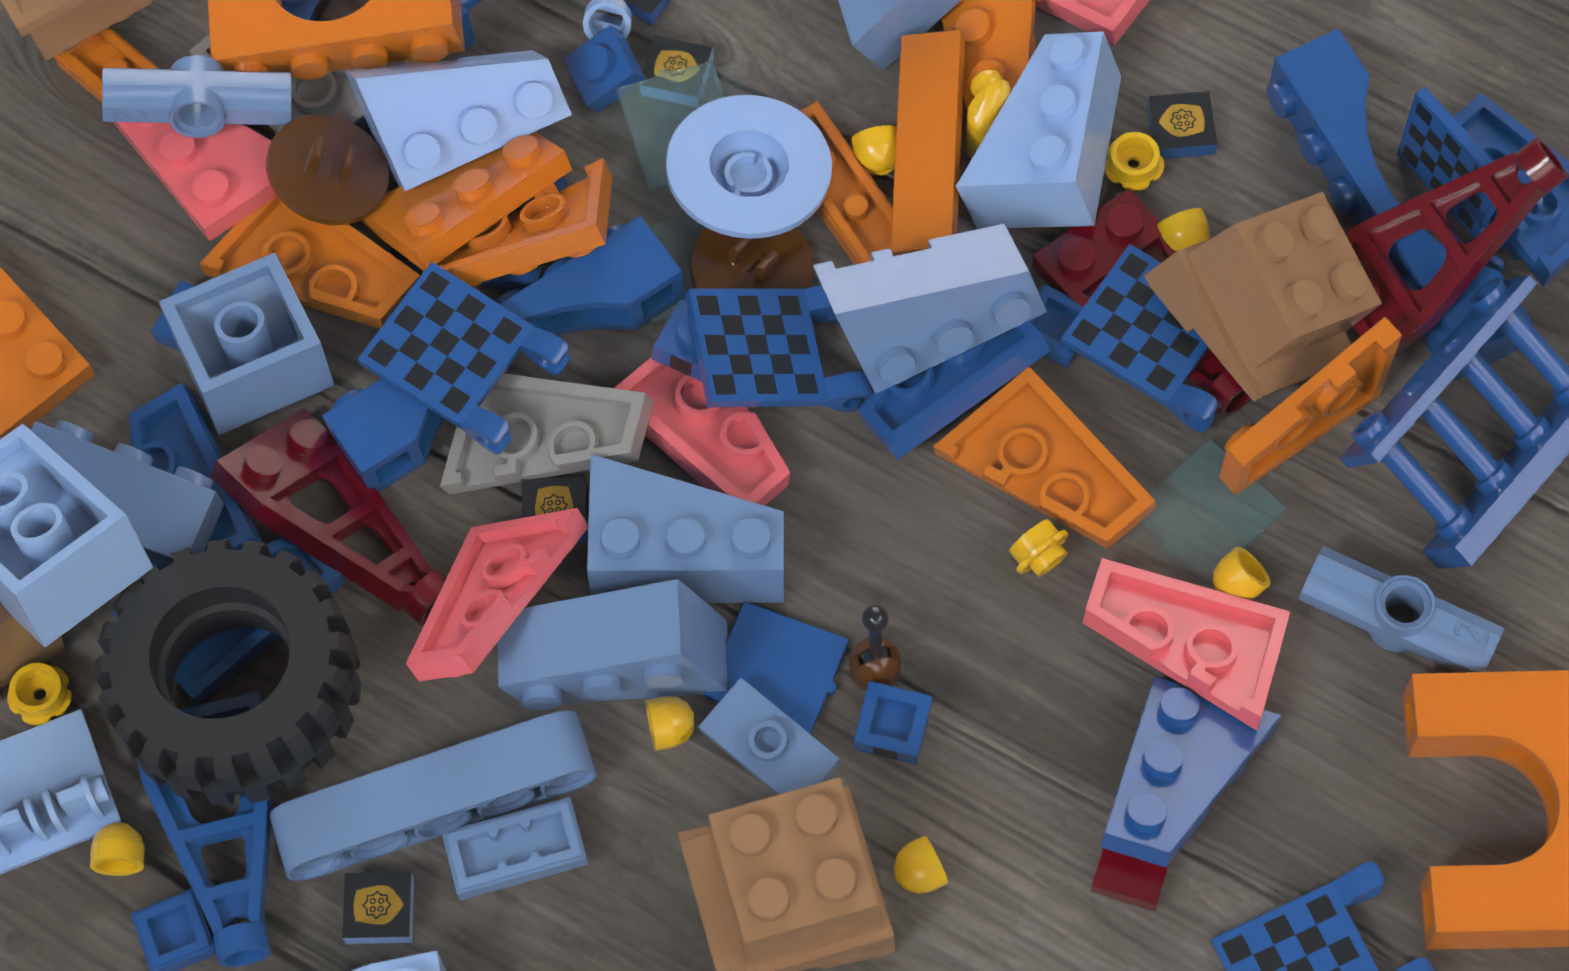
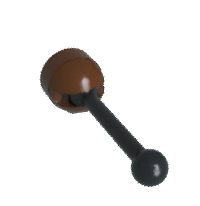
(874, 652)

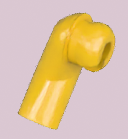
(989, 98)

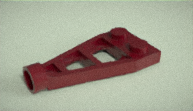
(1085, 256)
(1420, 310)
(293, 456)

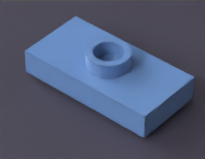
(767, 741)
(514, 848)

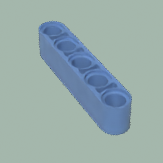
(432, 795)

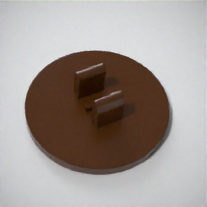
(327, 169)
(751, 263)

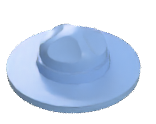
(748, 166)

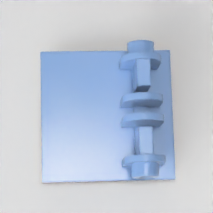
(51, 791)

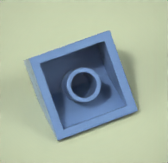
(247, 343)

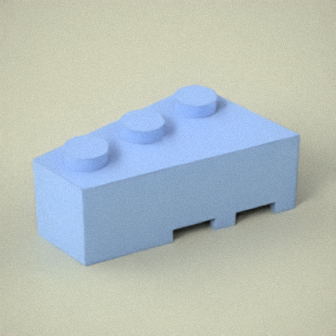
(455, 110)
(1049, 139)

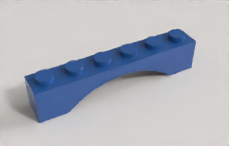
(1324, 98)
(609, 288)

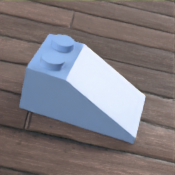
(59, 540)

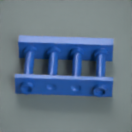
(1500, 484)

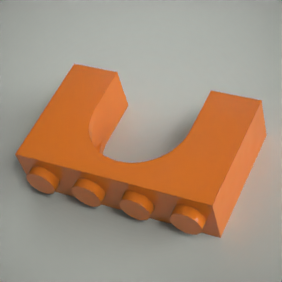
(268, 38)
(1526, 725)

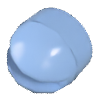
(596, 22)

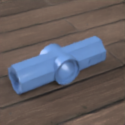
(196, 96)
(1361, 598)

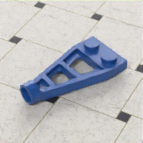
(244, 898)

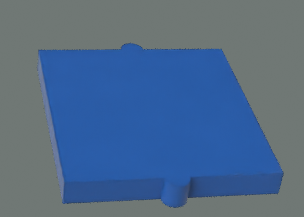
(783, 662)

